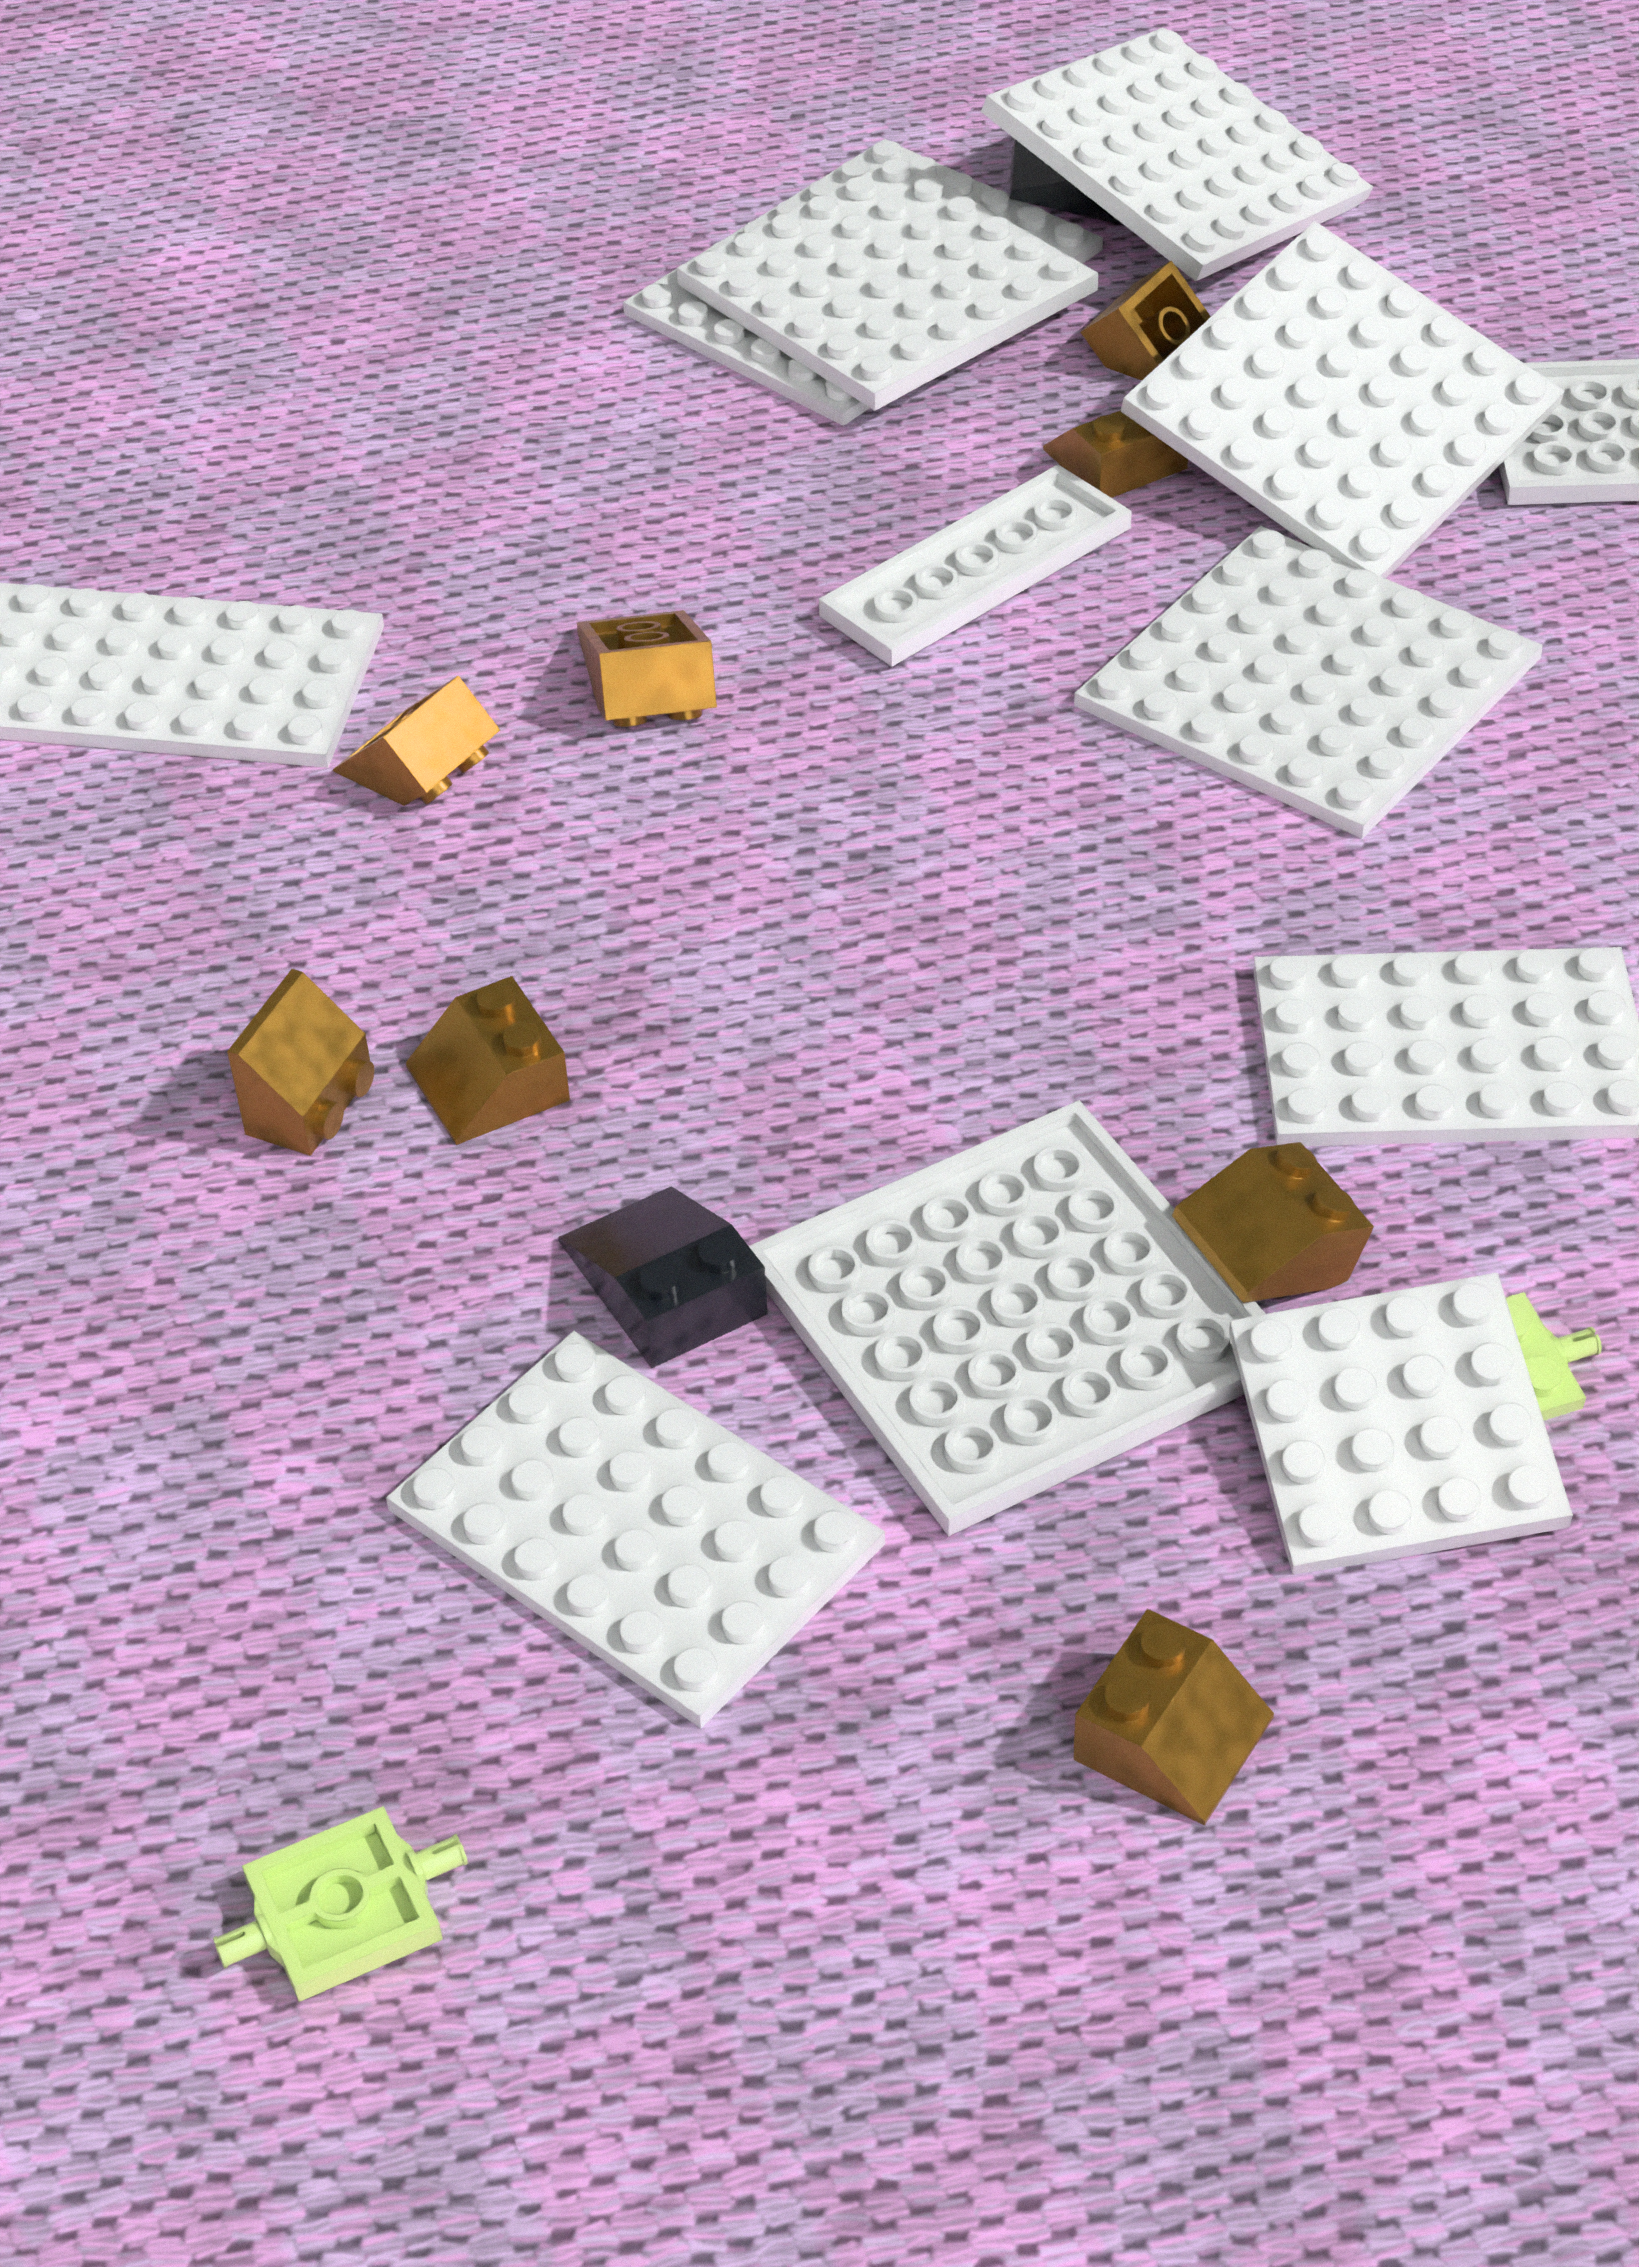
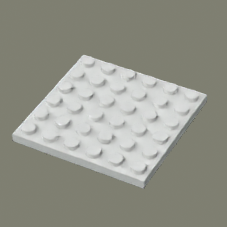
(1177, 151)
(887, 281)
(1342, 402)
(1309, 679)
(1010, 1314)

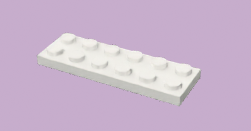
(974, 564)

